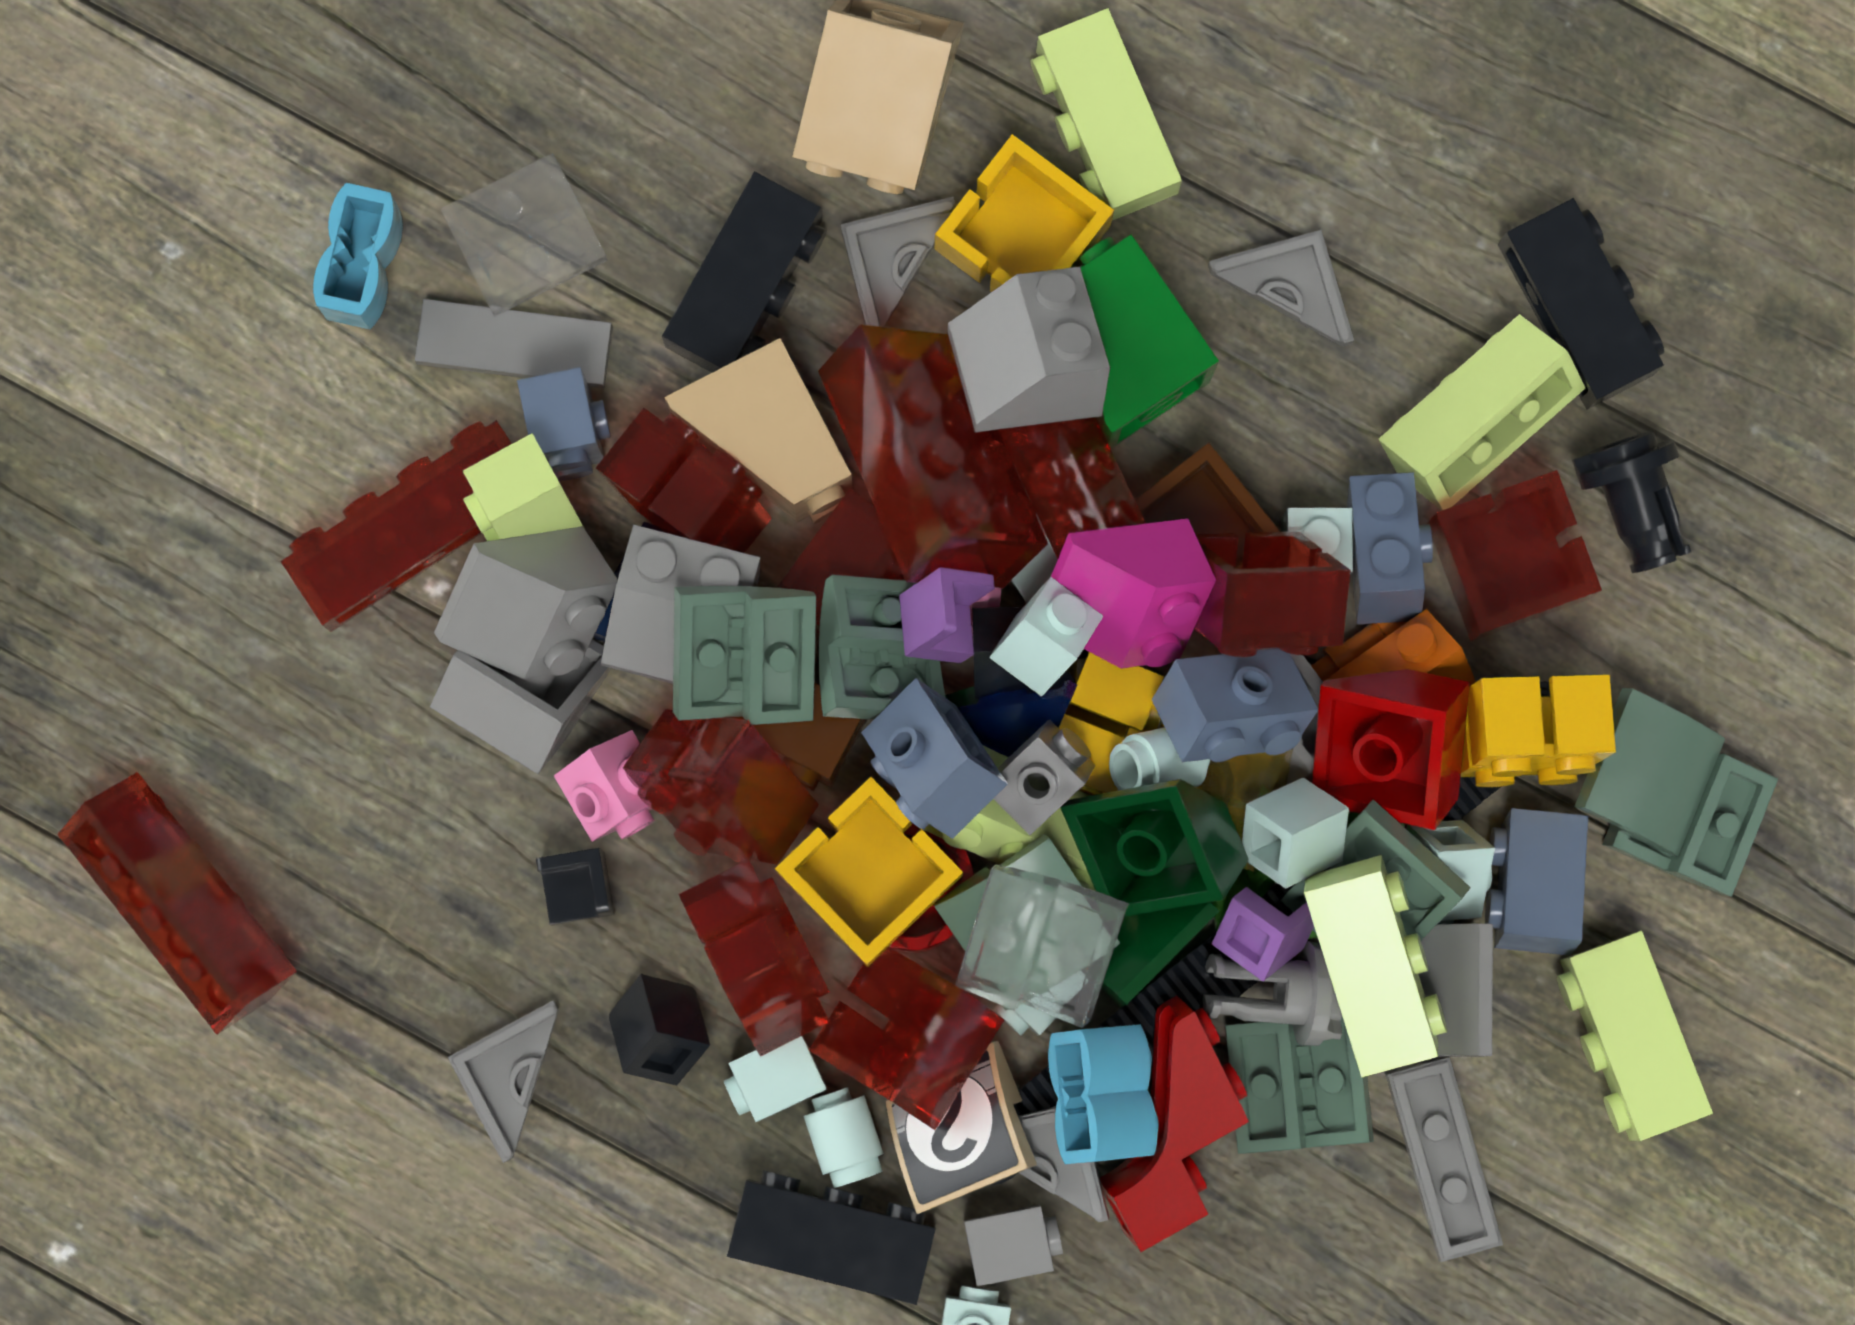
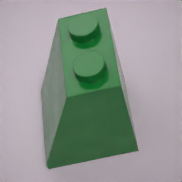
(1147, 338)

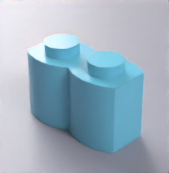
(364, 239)
(1102, 1094)

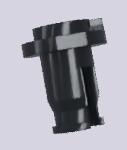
(1637, 496)

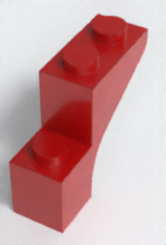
(1194, 1107)

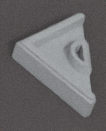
(889, 252)
(1292, 279)
(503, 1073)
(1073, 1182)

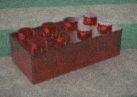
(934, 481)

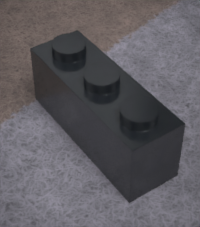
(745, 275)
(1583, 300)
(832, 1238)

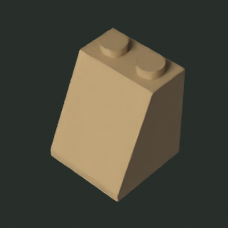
(876, 92)
(771, 427)

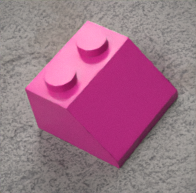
(1144, 583)

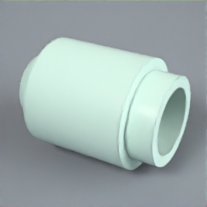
(1152, 759)
(844, 1137)

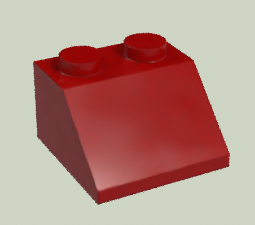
(1392, 743)

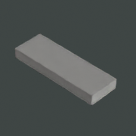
(511, 342)
(1444, 1159)

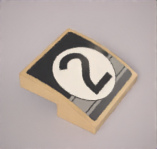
(973, 1143)

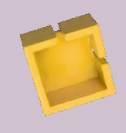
(1029, 220)
(1108, 709)
(1521, 733)
(869, 875)

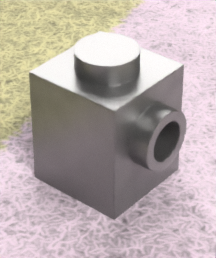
(1043, 775)

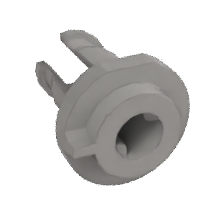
(1300, 996)

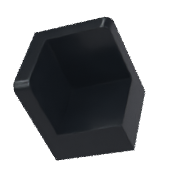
(576, 886)
(659, 1029)

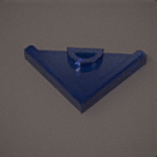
(1014, 716)

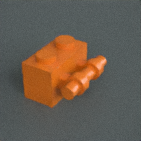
(1393, 646)

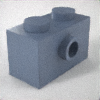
(565, 421)
(1387, 548)
(1234, 705)
(932, 760)
(1538, 881)

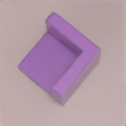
(938, 614)
(1261, 935)

